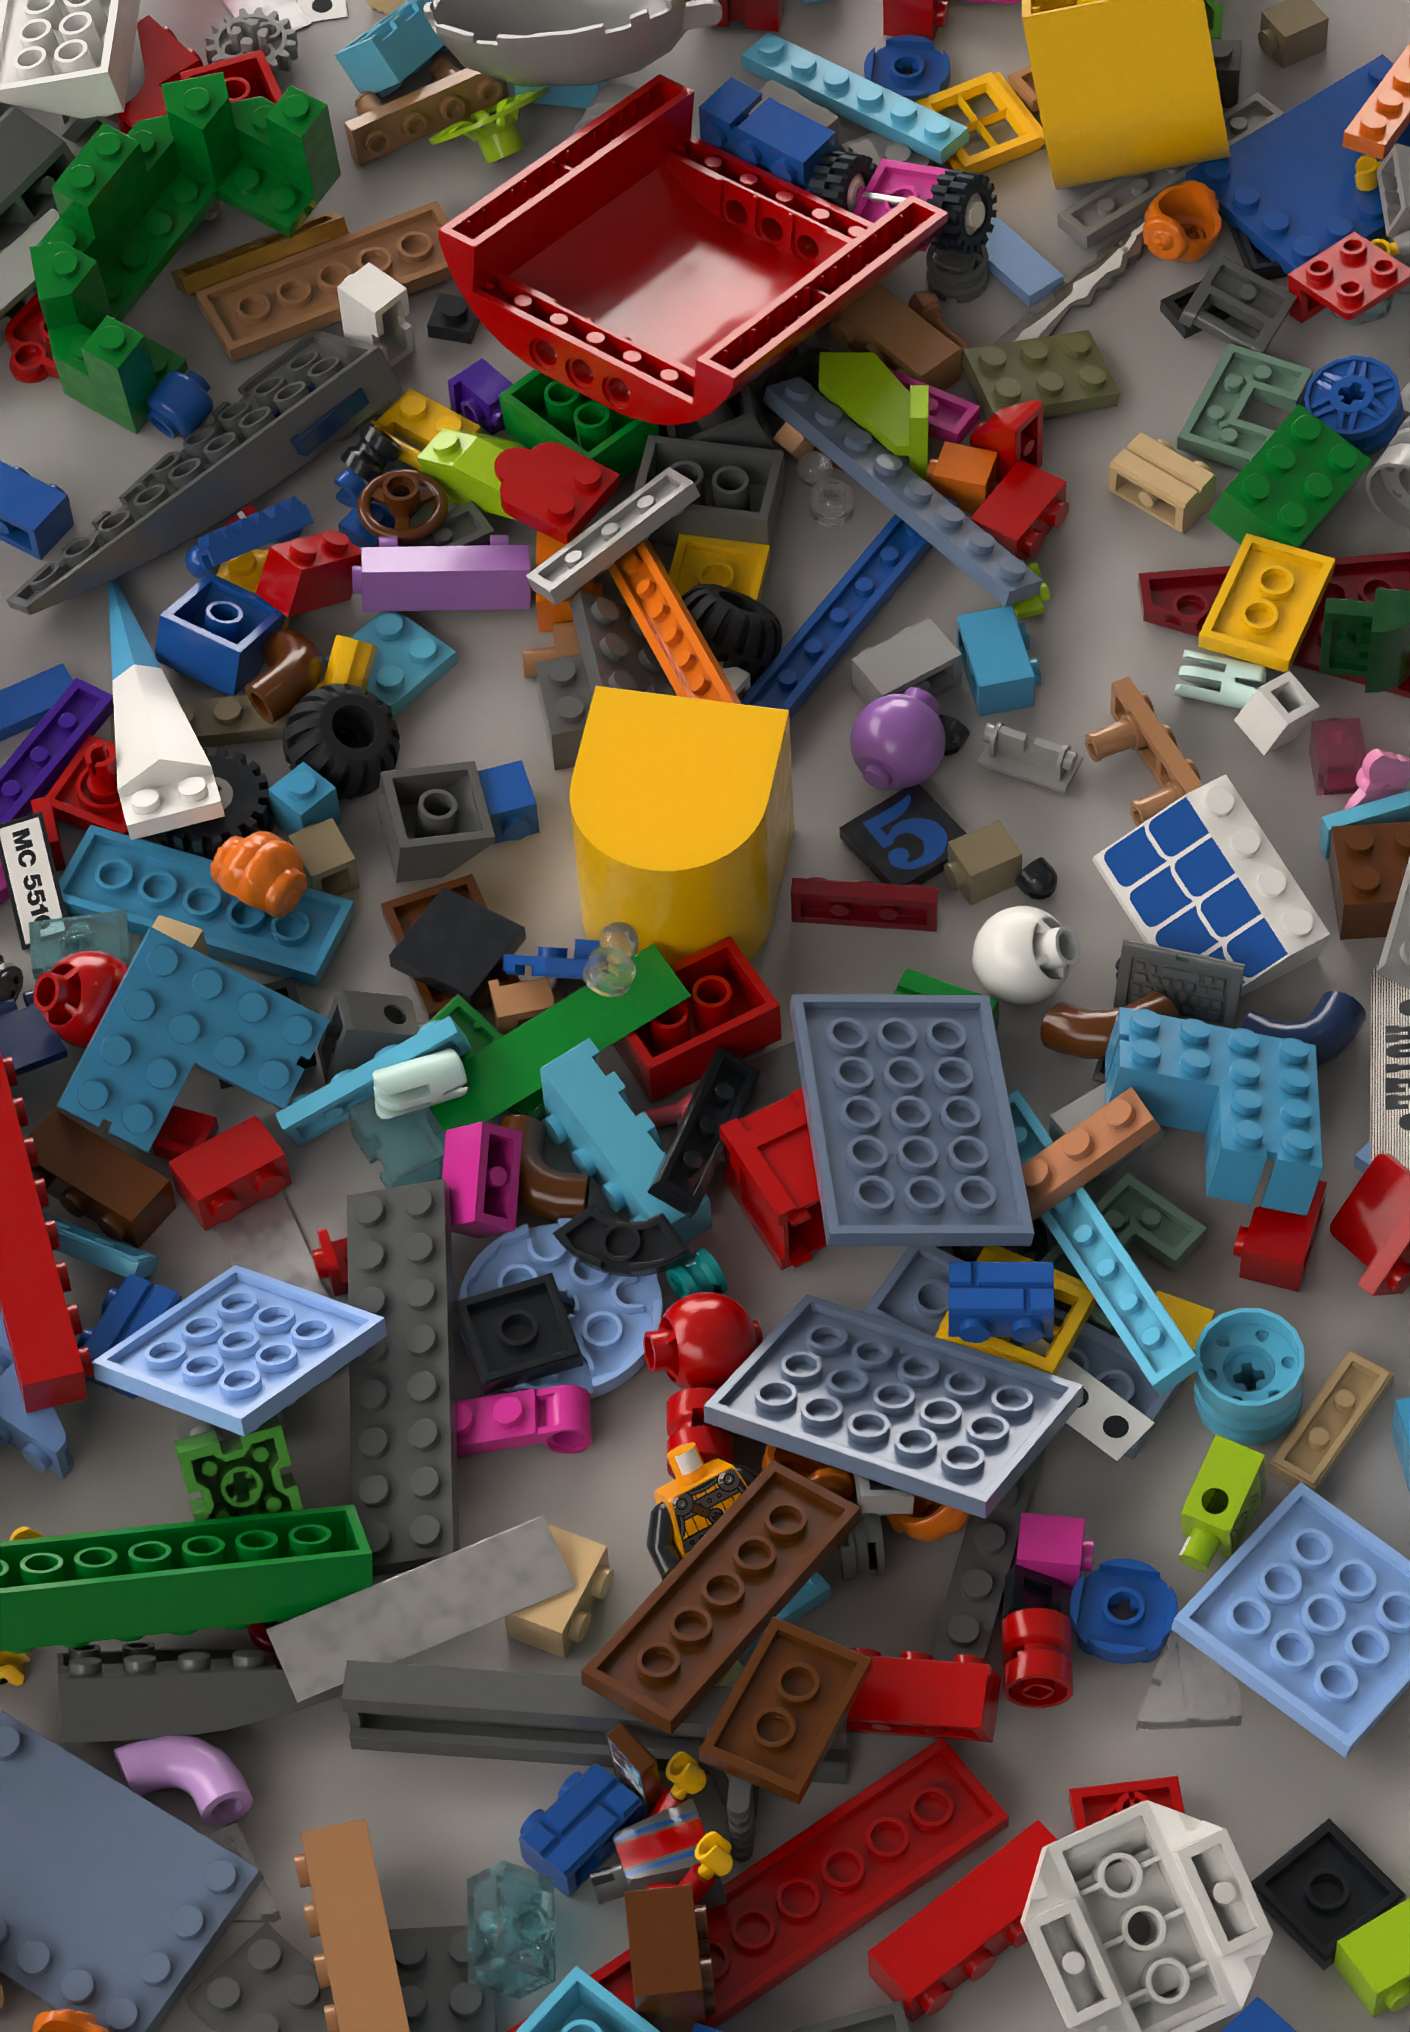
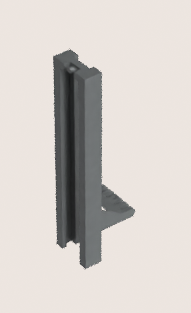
(538, 1721)

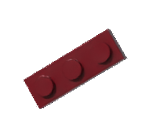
(864, 904)

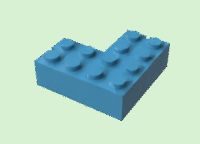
(178, 1014)
(1239, 1089)

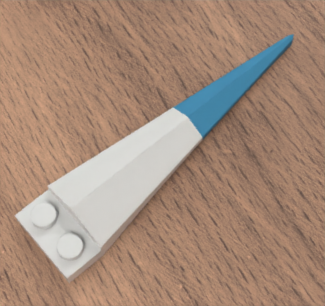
(159, 761)

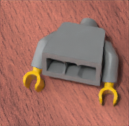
(1393, 179)

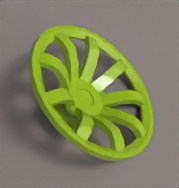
(498, 138)

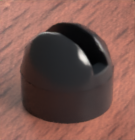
(955, 733)
(1037, 879)

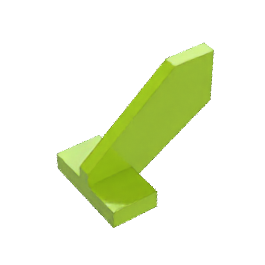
(879, 403)

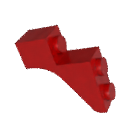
(163, 61)

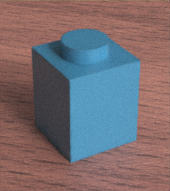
(303, 800)

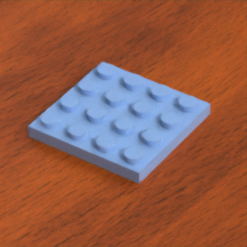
(239, 1349)
(1310, 1619)

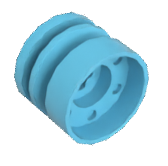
(1253, 1351)

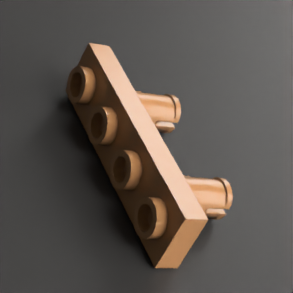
(411, 117)
(1155, 743)

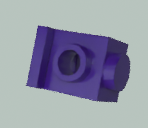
(476, 395)

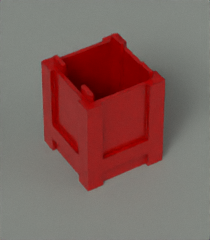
(776, 1179)

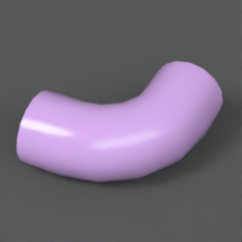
(190, 1766)

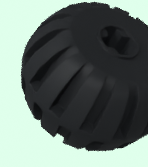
(735, 627)
(342, 738)

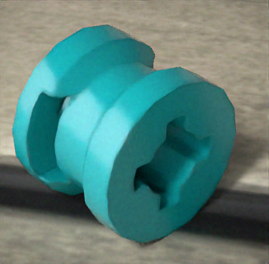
(697, 1275)

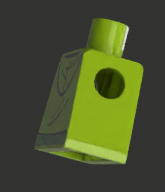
(1221, 1502)

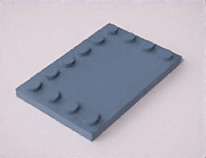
(910, 1121)
(894, 1405)
(102, 1889)

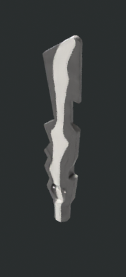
(1081, 286)

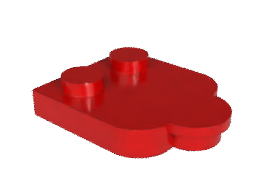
(30, 345)
(553, 488)

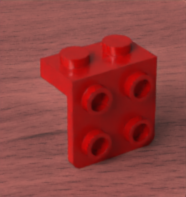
(1346, 279)
(1377, 1226)

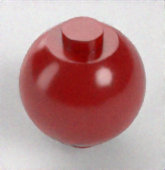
(78, 994)
(702, 1340)

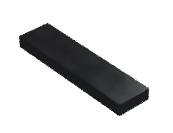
(697, 1141)

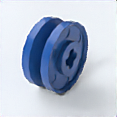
(1357, 401)

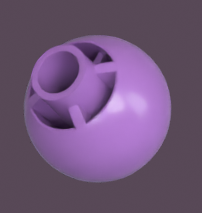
(899, 739)

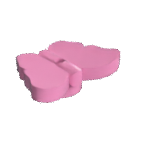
(1380, 777)

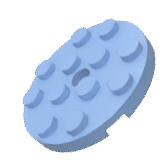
(608, 1308)

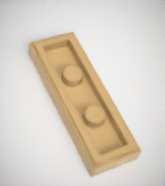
(1331, 1422)

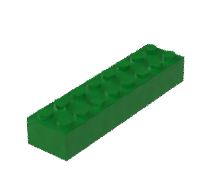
(178, 1577)

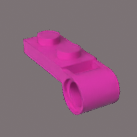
(524, 1418)

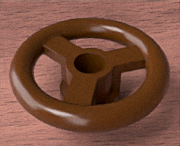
(402, 495)

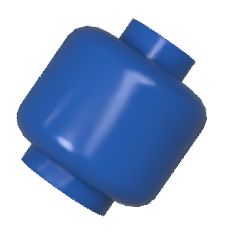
(179, 403)

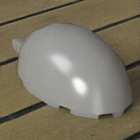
(564, 39)

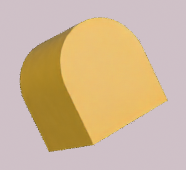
(1124, 86)
(682, 819)

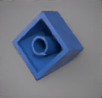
(217, 634)

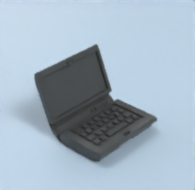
(1195, 983)

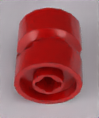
(687, 1425)
(1037, 1658)

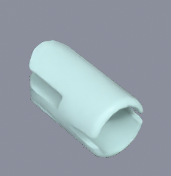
(1235, 684)
(418, 1083)

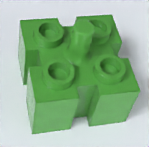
(238, 1473)

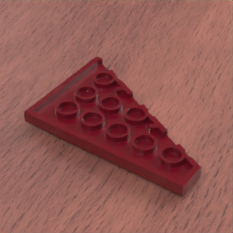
(1186, 596)

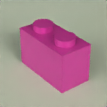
(483, 1178)

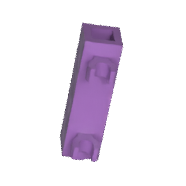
(443, 577)

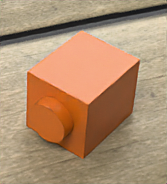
(964, 474)

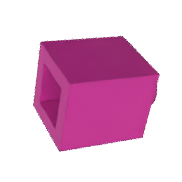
(1055, 1547)

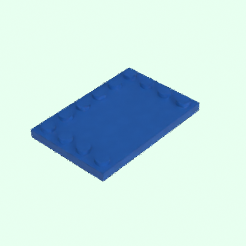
(1294, 180)

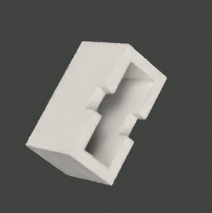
(375, 312)

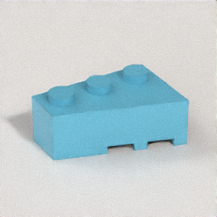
(391, 50)

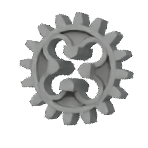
(261, 32)

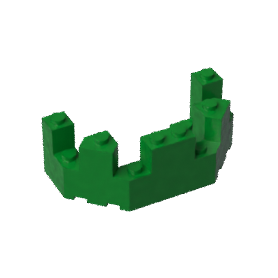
(138, 200)

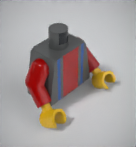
(669, 1845)

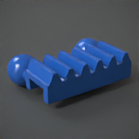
(278, 523)

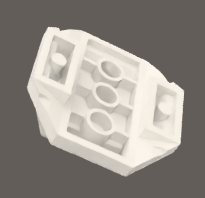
(1199, 1912)

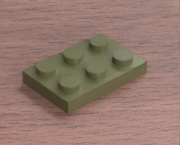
(1056, 370)

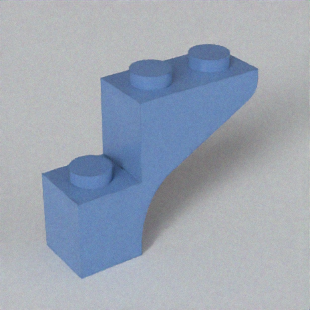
(34, 1433)

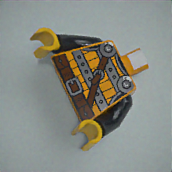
(691, 1504)

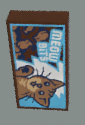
(635, 1766)

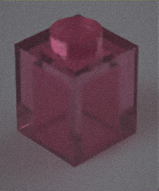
(1336, 755)

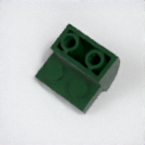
(1368, 639)

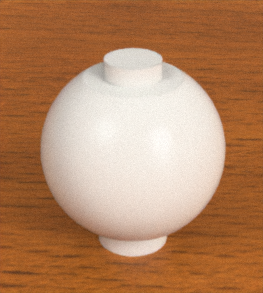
(1024, 954)

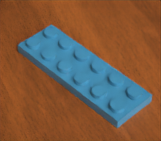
(155, 880)

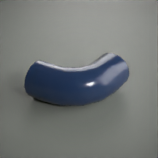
(1329, 1026)

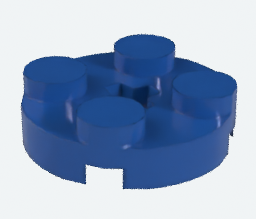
(912, 52)
(1115, 1639)

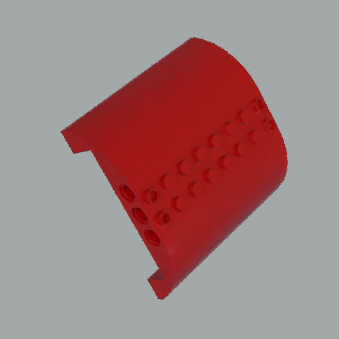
(664, 262)

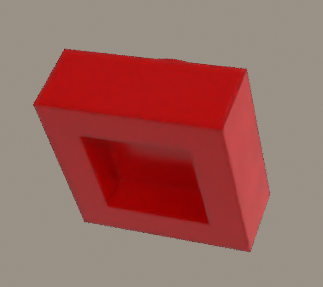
(183, 1131)

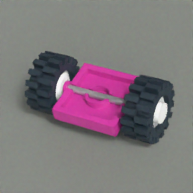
(874, 190)

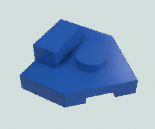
(552, 961)

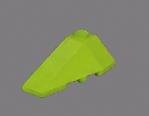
(466, 467)

